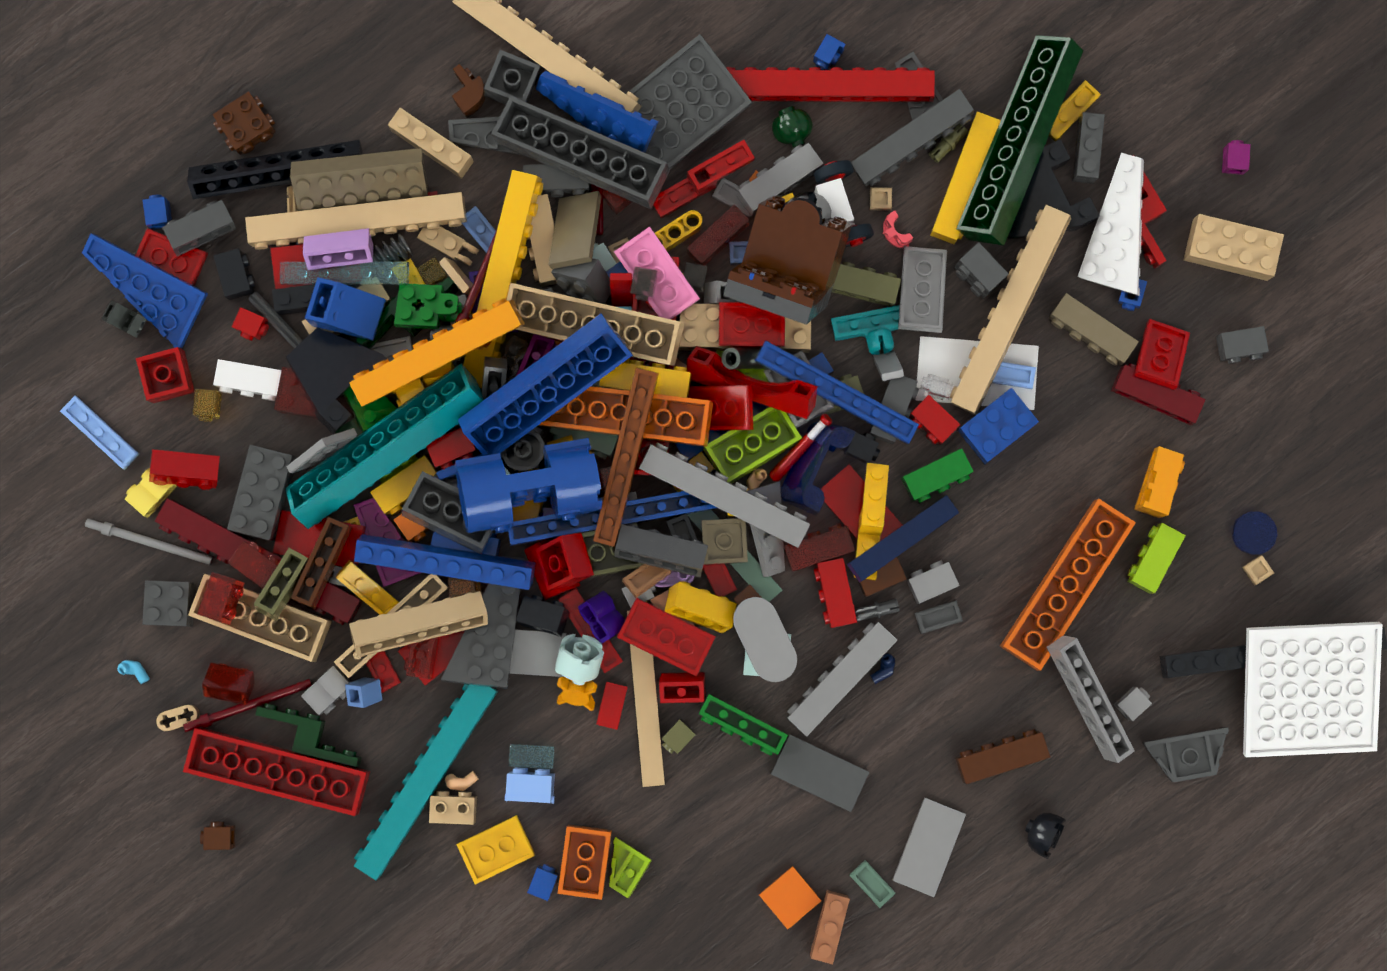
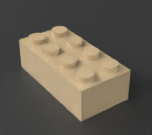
(1233, 247)

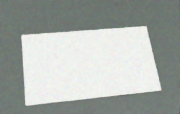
(948, 357)

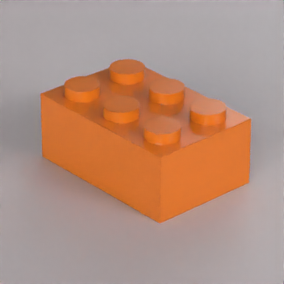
(584, 862)

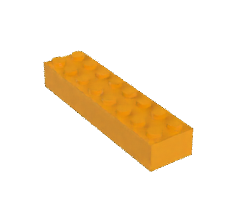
(436, 353)

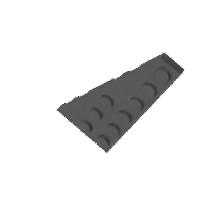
(486, 651)

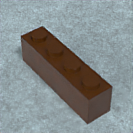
(321, 562)
(1002, 757)

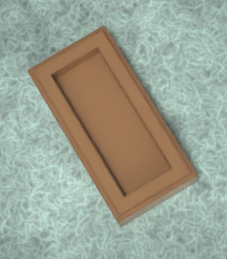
(644, 578)

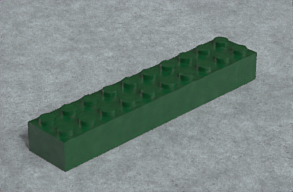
(1020, 139)

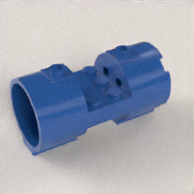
(489, 494)

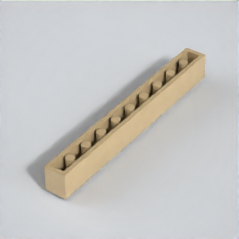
(545, 52)
(377, 216)
(1011, 309)

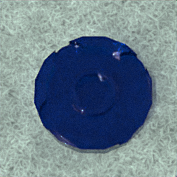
(1254, 533)

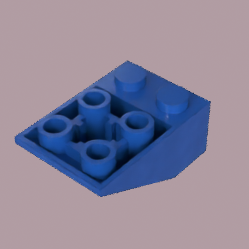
(344, 309)

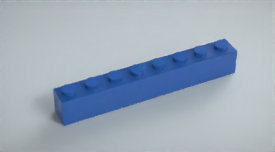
(444, 562)

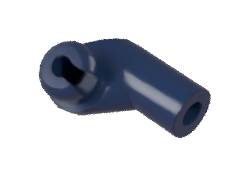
(886, 669)

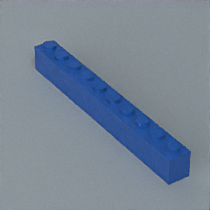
(635, 512)

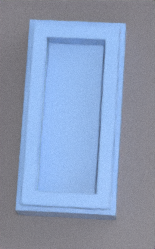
(1015, 375)

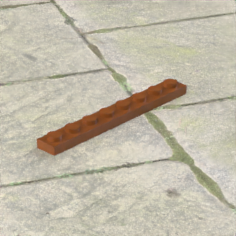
(625, 456)

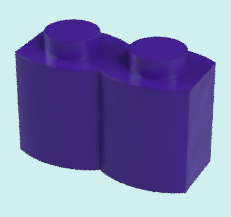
(602, 616)

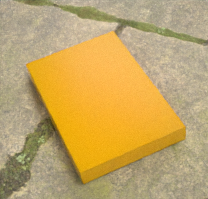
(496, 849)

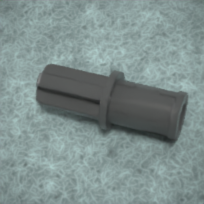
(877, 609)

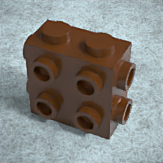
(244, 123)

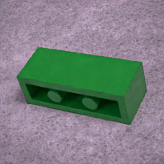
(937, 476)

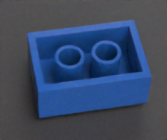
(998, 426)

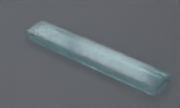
(349, 274)

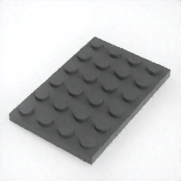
(690, 99)

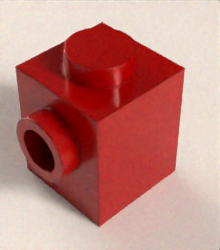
(250, 324)

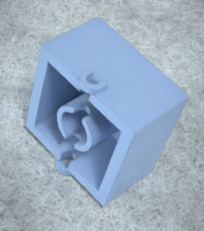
(530, 786)

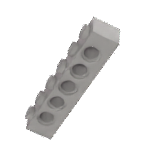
(1090, 698)

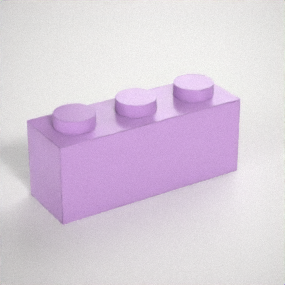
(338, 249)

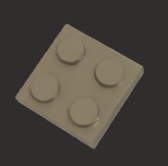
(725, 541)

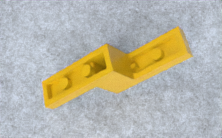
(873, 509)

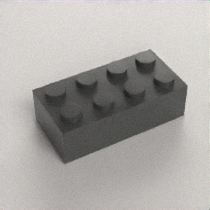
(261, 493)
(438, 508)

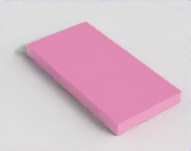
(672, 290)

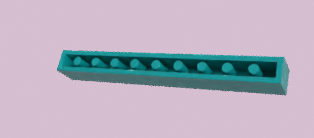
(424, 780)

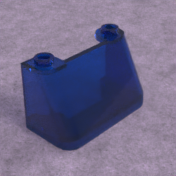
(798, 483)

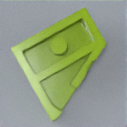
(627, 868)

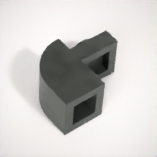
(124, 318)

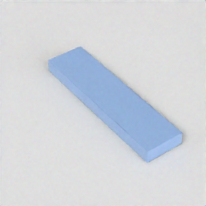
(99, 432)

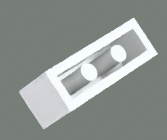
(247, 379)

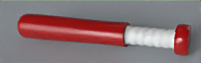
(798, 450)

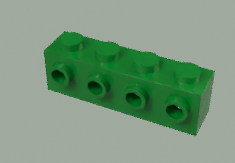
(745, 725)

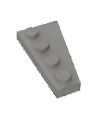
(768, 547)

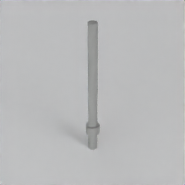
(108, 529)

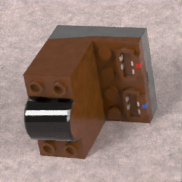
(790, 257)

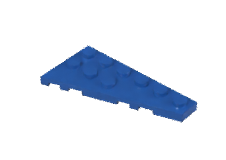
(598, 112)
(156, 294)

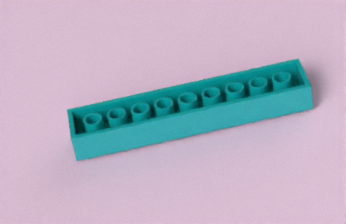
(383, 447)

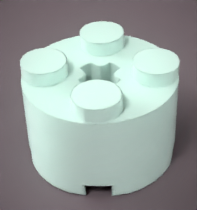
(579, 658)

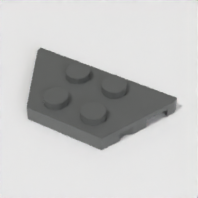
(1189, 754)

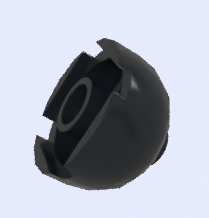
(1044, 833)

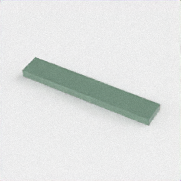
(749, 571)

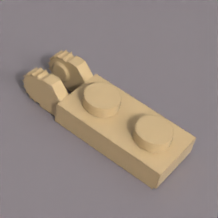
(447, 243)

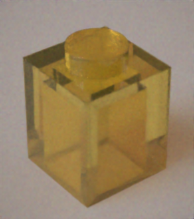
(207, 404)

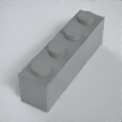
(780, 178)

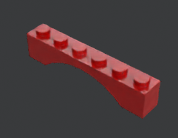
(791, 397)

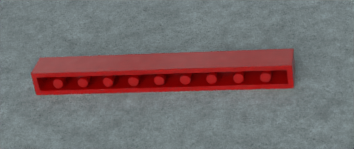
(837, 84)

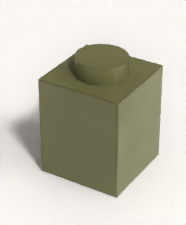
(677, 737)

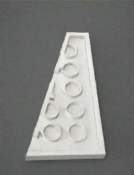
(1116, 239)

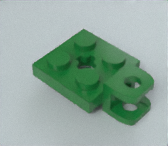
(436, 306)

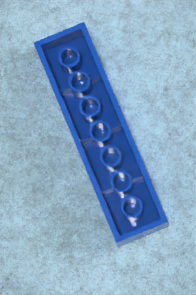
(545, 387)

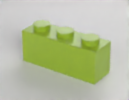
(1155, 558)

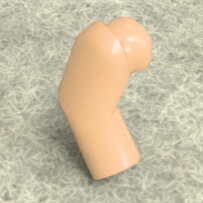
(460, 784)

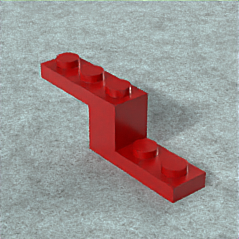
(703, 178)
(1151, 209)

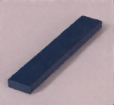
(902, 538)

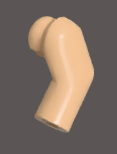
(756, 478)

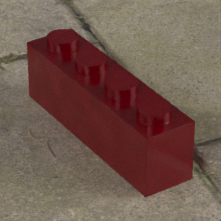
(1176, 403)

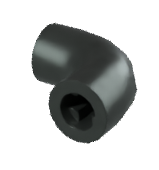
(741, 358)

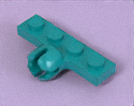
(873, 325)

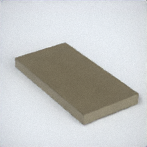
(575, 230)

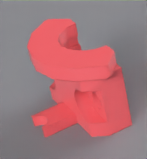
(891, 235)

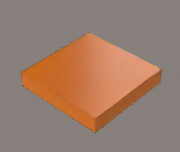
(790, 897)

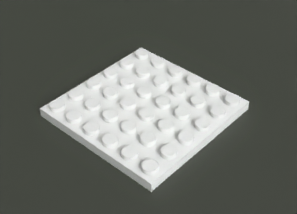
(1312, 689)

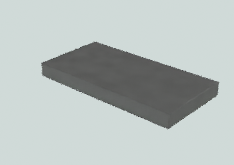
(820, 773)

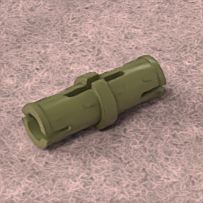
(948, 143)

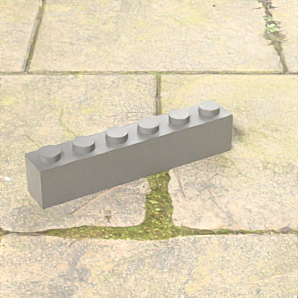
(842, 678)

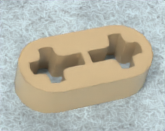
(176, 712)

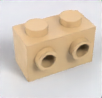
(453, 808)

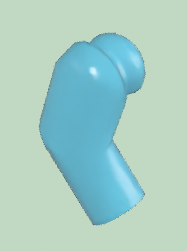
(133, 668)

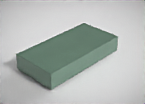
(872, 884)

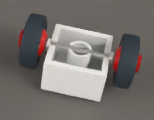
(832, 189)

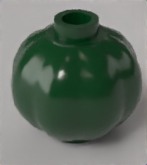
(792, 126)

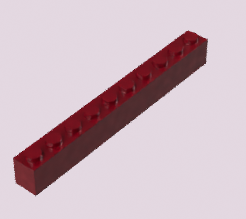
(224, 543)

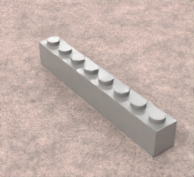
(724, 495)

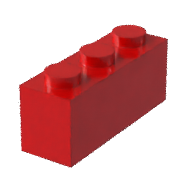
(184, 469)
(835, 593)

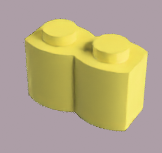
(148, 496)

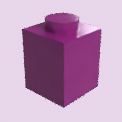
(1236, 157)

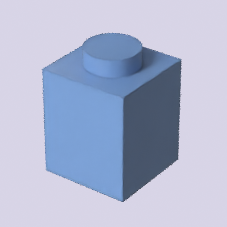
(363, 692)

